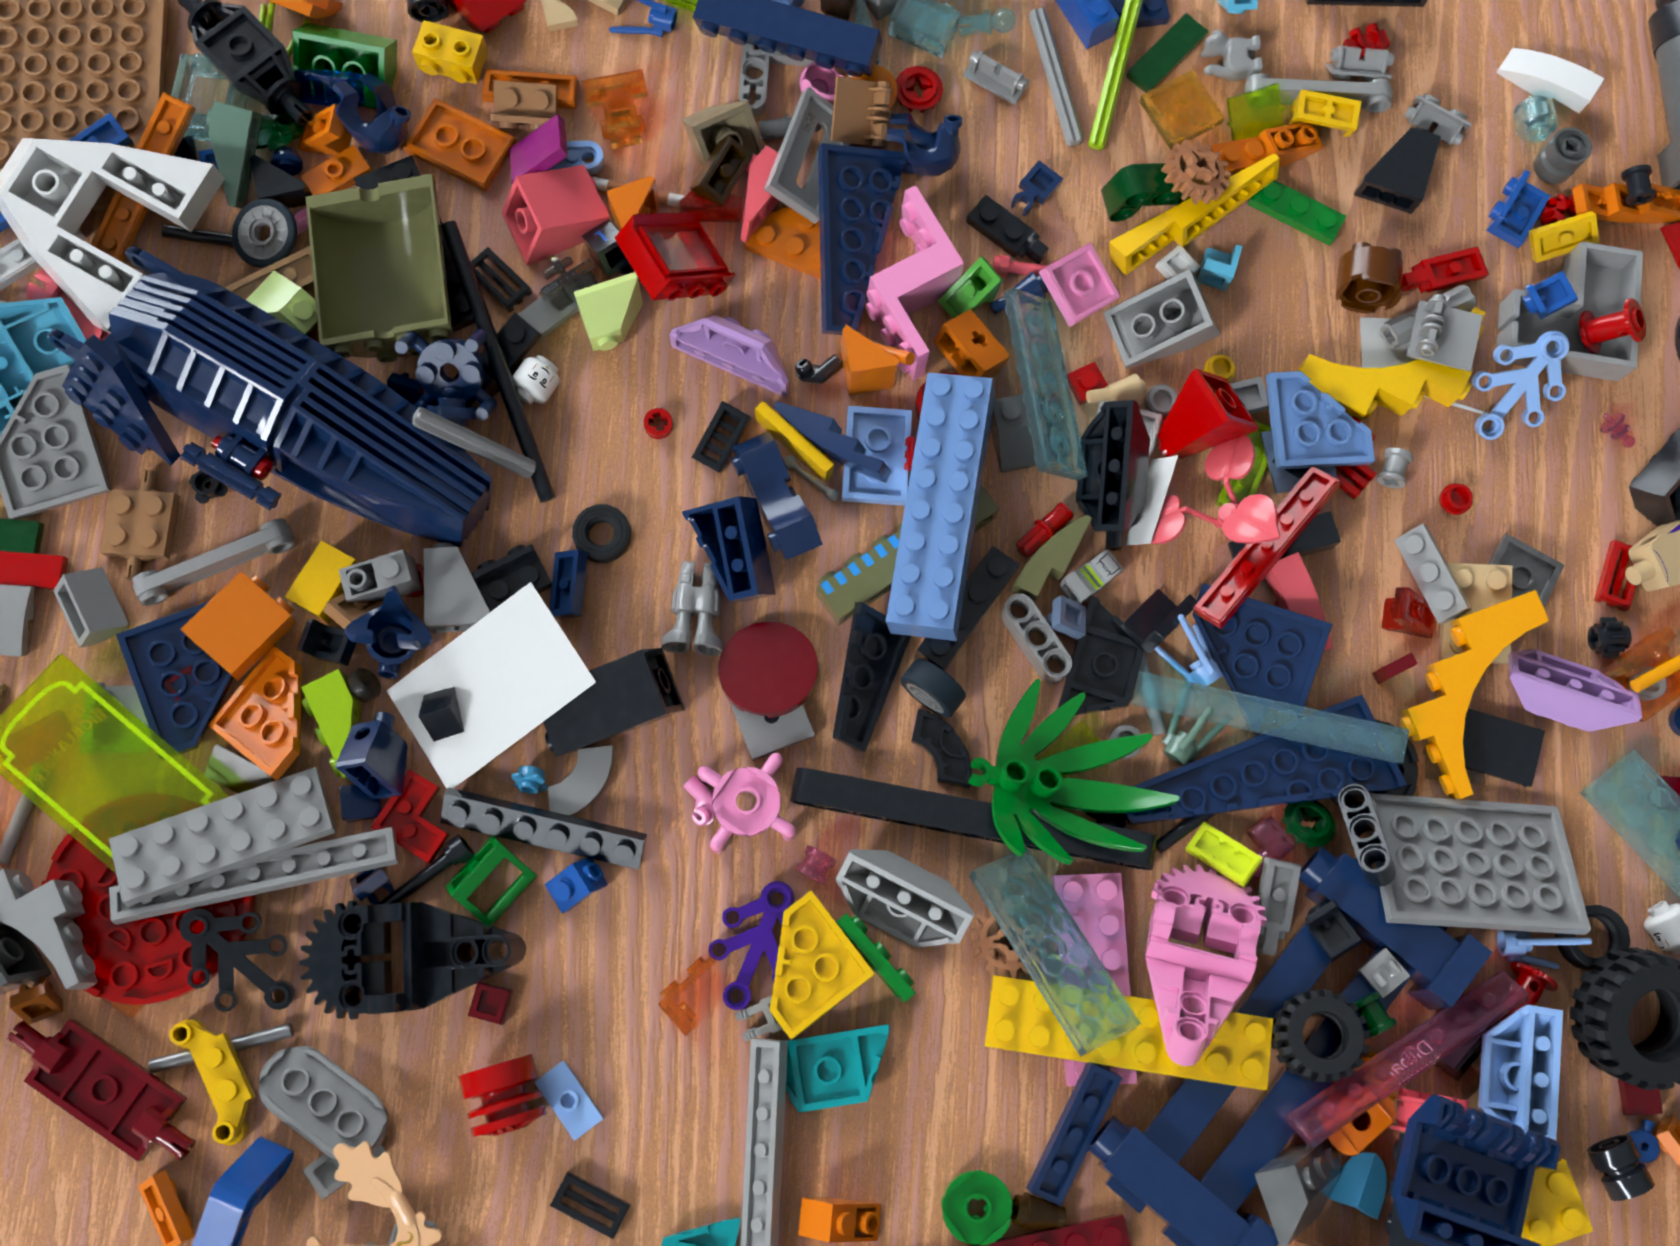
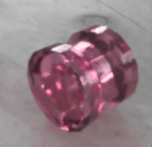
(815, 865)

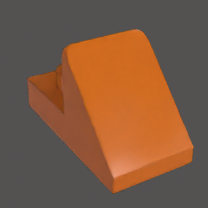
(325, 134)

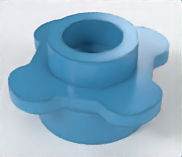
(529, 779)

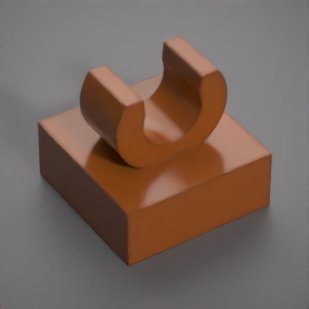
(36, 1002)

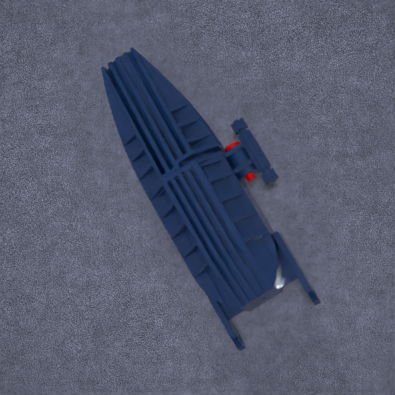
(286, 408)

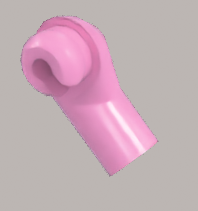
(703, 796)

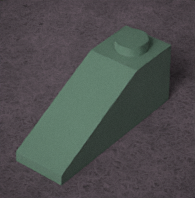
(234, 141)

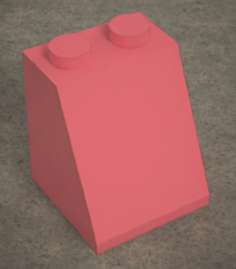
(552, 211)

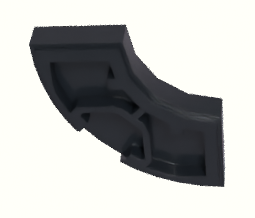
(944, 747)

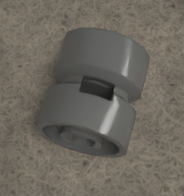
(1562, 155)

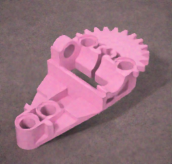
(1190, 985)

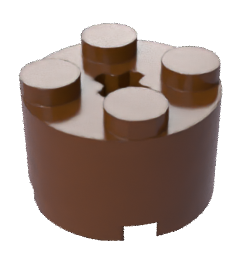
(1369, 278)

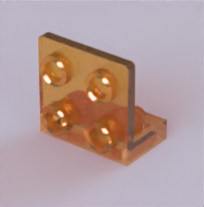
(1648, 652)

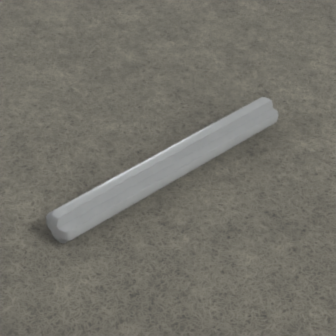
(1056, 77)

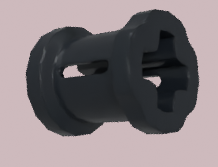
(1638, 185)

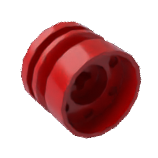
(502, 1096)

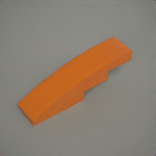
(1611, 206)

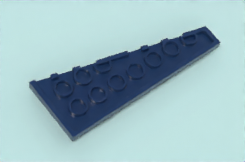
(1268, 774)

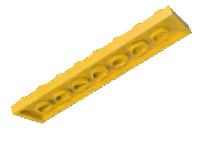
(1025, 1023)

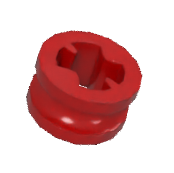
(651, 430)

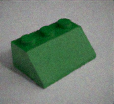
(345, 51)

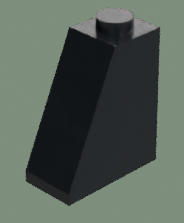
(1402, 173)

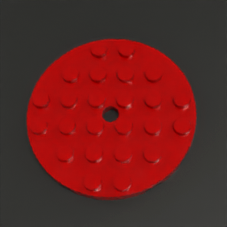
(140, 958)

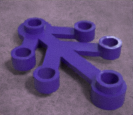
(759, 937)

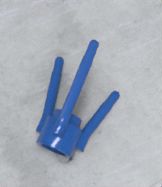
(660, 15)

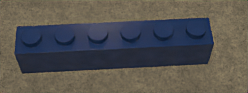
(793, 32)

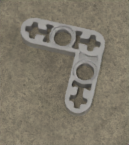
(760, 59)

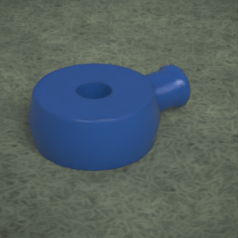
(1650, 1145)

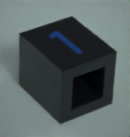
(604, 248)

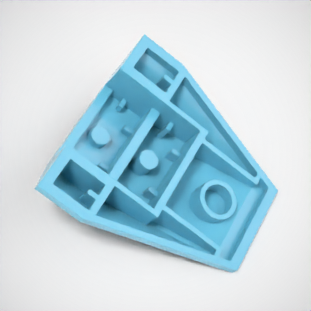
(27, 348)

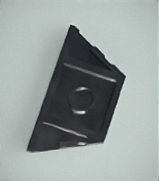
(1102, 663)

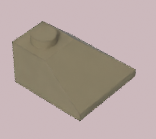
(720, 121)

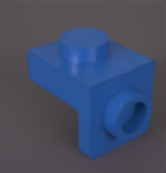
(1549, 295)
(576, 884)

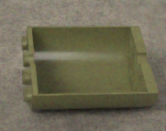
(378, 267)

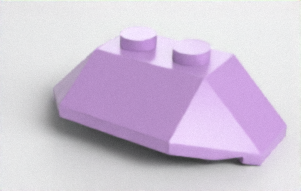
(733, 349)
(1571, 692)

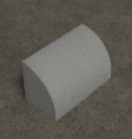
(90, 606)

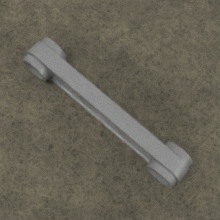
(1375, 94)
(153, 585)

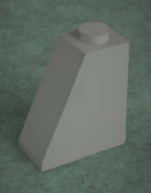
(450, 592)

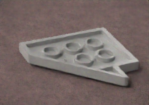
(49, 450)

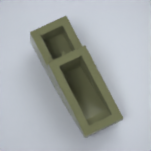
(1051, 559)

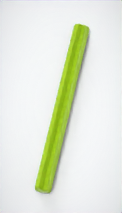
(1114, 74)

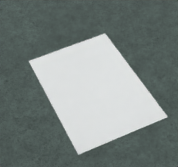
(507, 680)

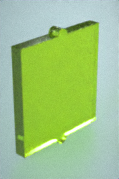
(1254, 112)

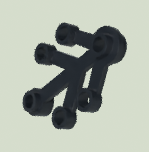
(232, 955)

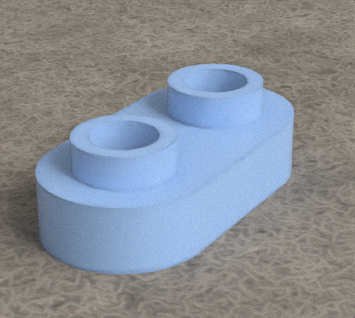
(580, 151)

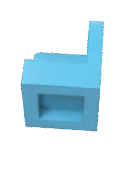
(1218, 267)

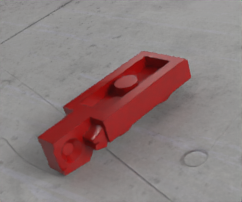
(1446, 271)

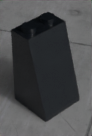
(625, 697)

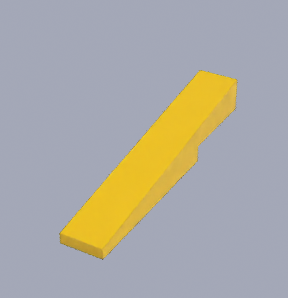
(1189, 220)

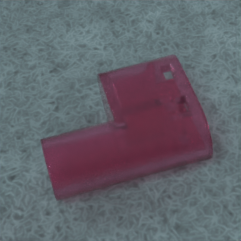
(1269, 841)

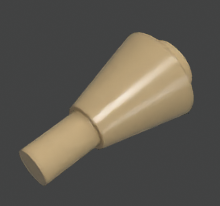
(1125, 389)

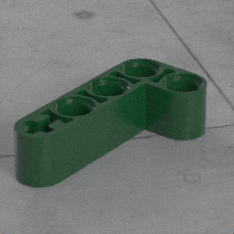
(1138, 187)

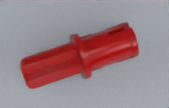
(1044, 529)

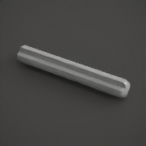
(473, 442)

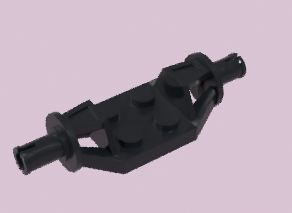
(247, 55)

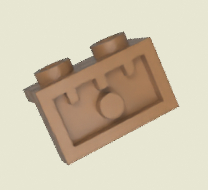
(524, 103)

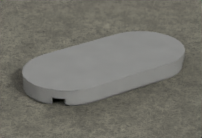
(321, 1100)

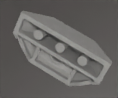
(903, 898)

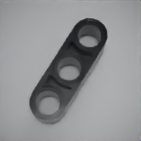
(1368, 849)

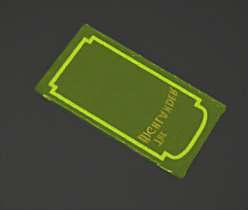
(94, 760)

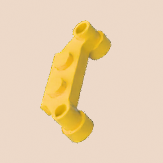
(221, 1075)

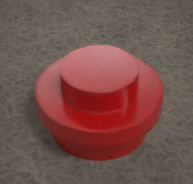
(1456, 499)

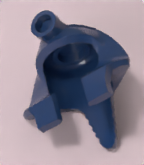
(389, 125)
(927, 151)
(390, 633)

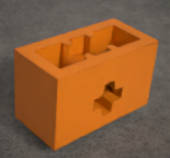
(971, 346)

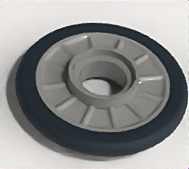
(246, 232)

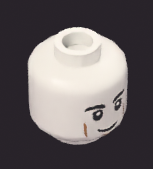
(536, 380)
(1664, 926)

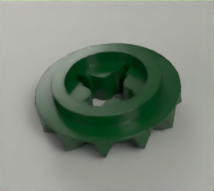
(1308, 811)

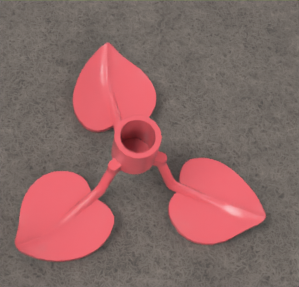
(1242, 522)

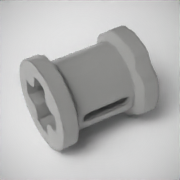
(1395, 468)

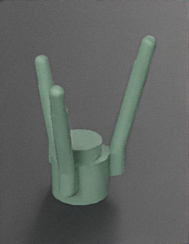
(1182, 746)

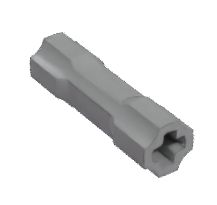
(1399, 329)

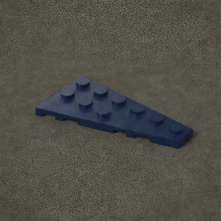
(854, 215)

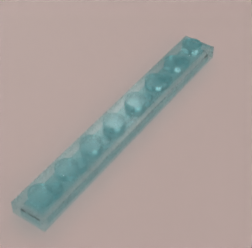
(1271, 717)

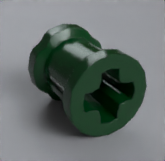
(1374, 1013)

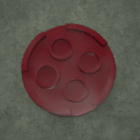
(768, 669)

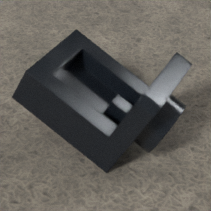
(326, 643)
(1331, 930)

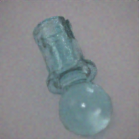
(1002, 21)

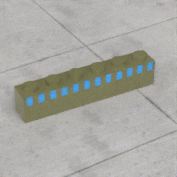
(871, 574)

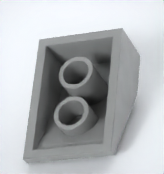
(1162, 321)

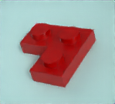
(405, 817)

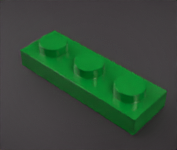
(1298, 211)
(877, 957)

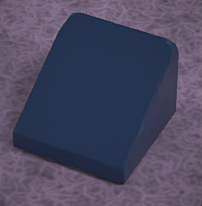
(357, 804)

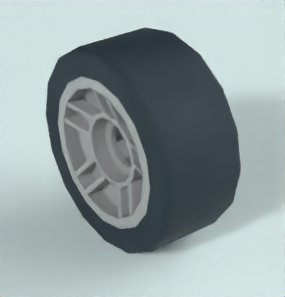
(933, 687)

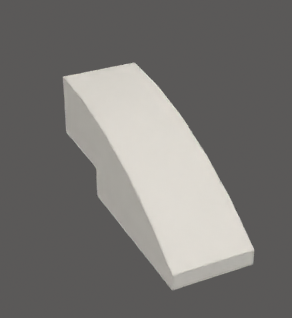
(1551, 77)

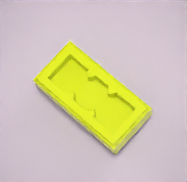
(1224, 854)

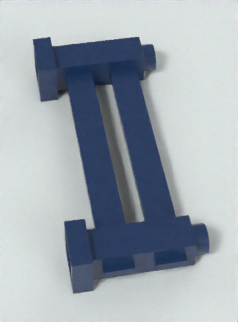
(1204, 1211)

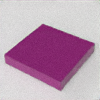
(540, 149)

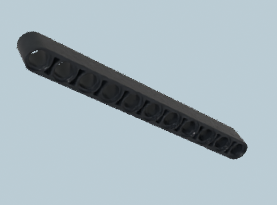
(946, 814)

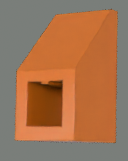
(839, 1220)

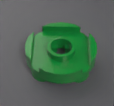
(997, 1209)

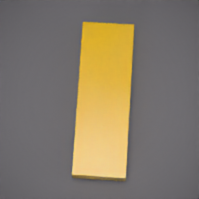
(794, 441)

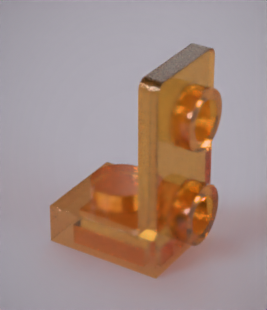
(682, 1013)

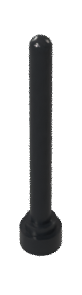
(454, 853)

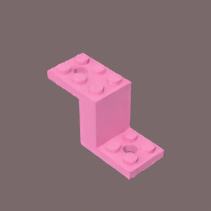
(913, 281)

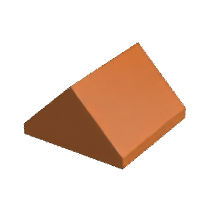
(631, 199)
(866, 364)

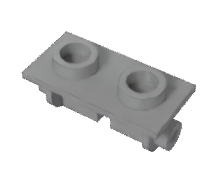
(1348, 63)
(995, 77)
(1448, 122)

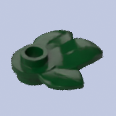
(278, 131)

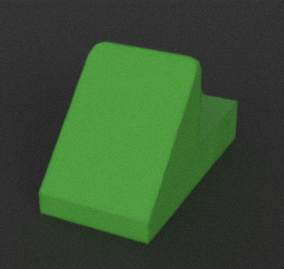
(973, 288)

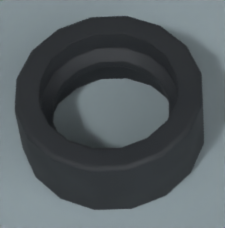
(1617, 932)

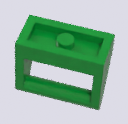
(477, 869)

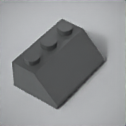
(1298, 1187)

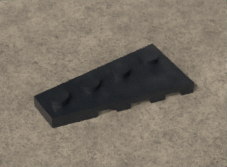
(867, 676)

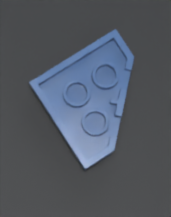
(1312, 426)

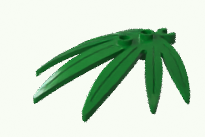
(1035, 785)

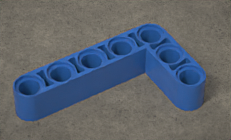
(239, 1193)

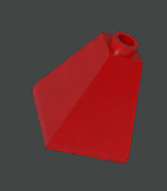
(1204, 416)

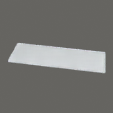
(1158, 481)

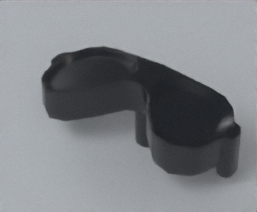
(1111, 819)

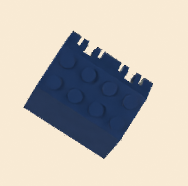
(1467, 1176)

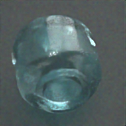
(1535, 119)

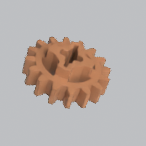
(1196, 172)
(984, 943)

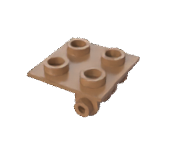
(861, 112)

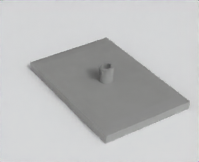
(1479, 865)

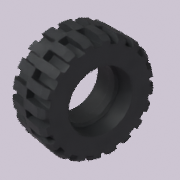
(1604, 1012)

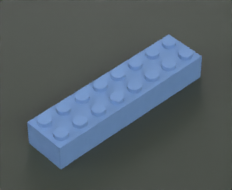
(941, 507)

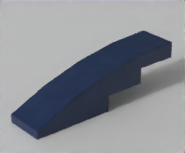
(827, 437)

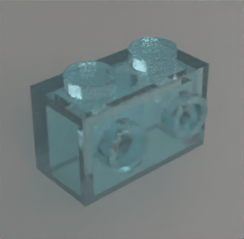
(924, 24)

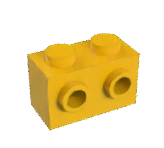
(450, 52)

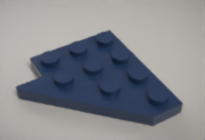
(116, 401)
(1267, 650)
(156, 654)

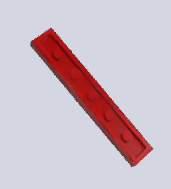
(1258, 559)

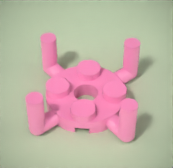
(751, 822)

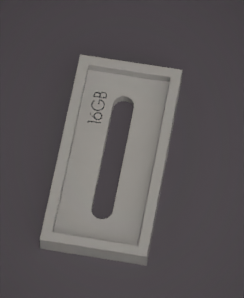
(781, 183)

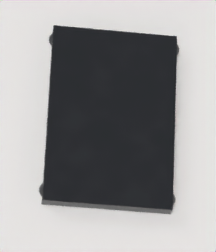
(1501, 747)

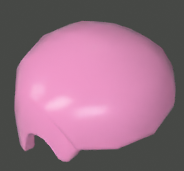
(819, 80)

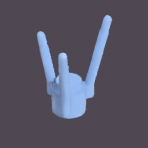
(1205, 669)
(1518, 943)

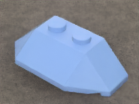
(1523, 1069)

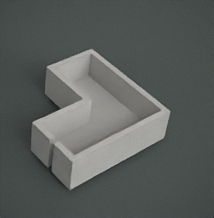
(1602, 281)

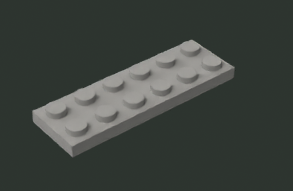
(221, 836)

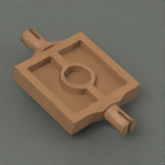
(140, 524)

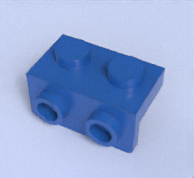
(1517, 211)

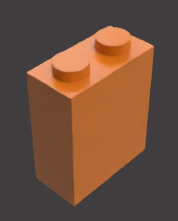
(240, 624)

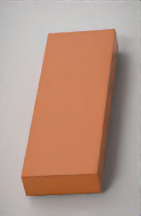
(566, 84)

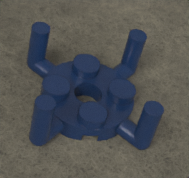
(432, 375)

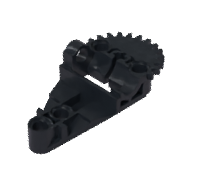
(433, 957)

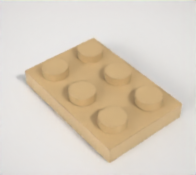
(1483, 587)

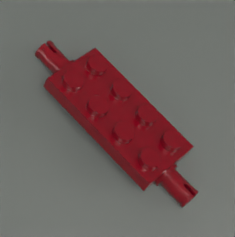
(104, 1089)

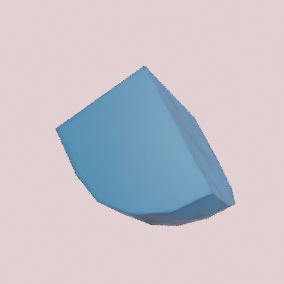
(1362, 1184)

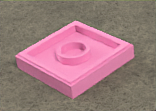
(1079, 284)

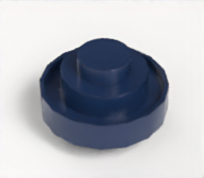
(454, 410)

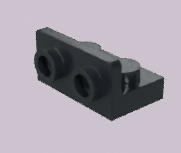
(508, 575)

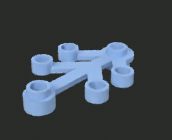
(1523, 381)

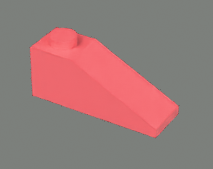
(757, 201)

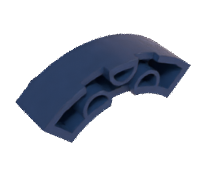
(782, 510)

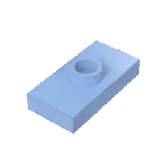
(569, 1100)

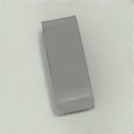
(1036, 654)

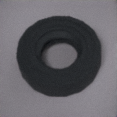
(594, 515)

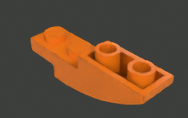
(1287, 142)

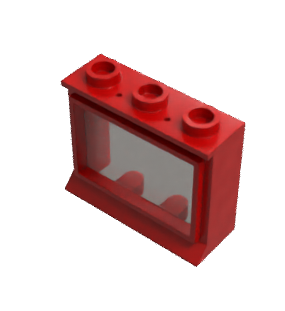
(673, 256)

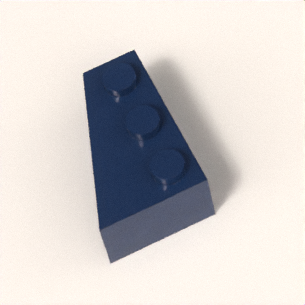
(735, 545)

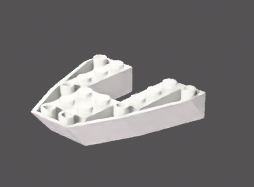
(56, 183)

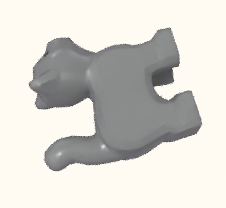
(1237, 56)

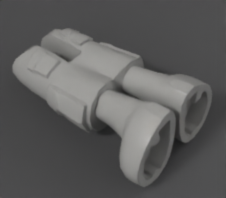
(692, 601)

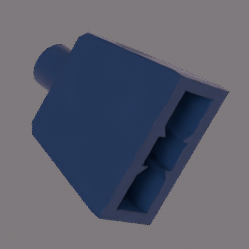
(375, 757)

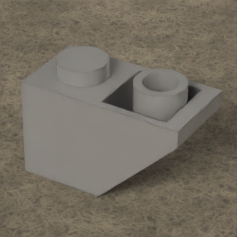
(375, 576)

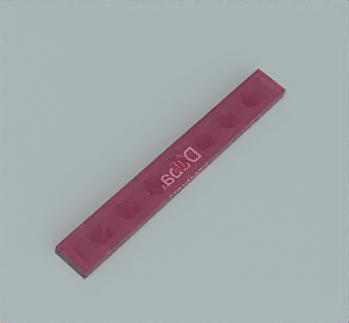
(1406, 1059)

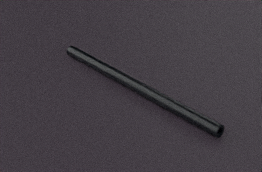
(497, 359)

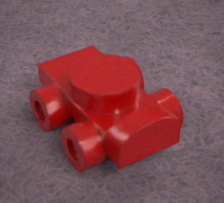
(1372, 39)

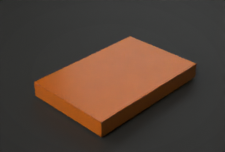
(460, 144)

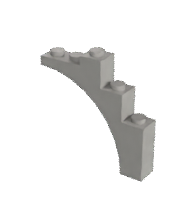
(48, 921)

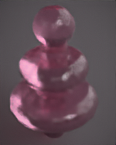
(1618, 430)

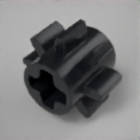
(1609, 637)

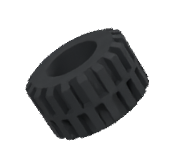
(1348, 1030)

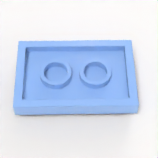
(883, 436)

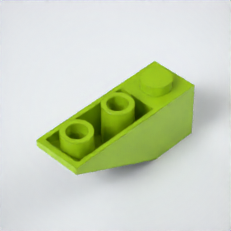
(334, 711)

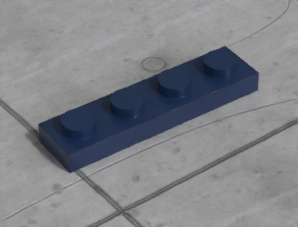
(1074, 1133)

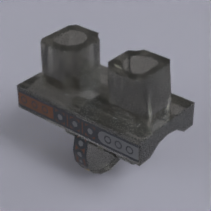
(555, 290)

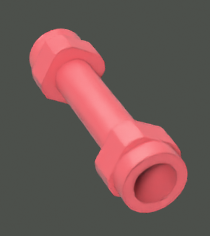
(1003, 266)

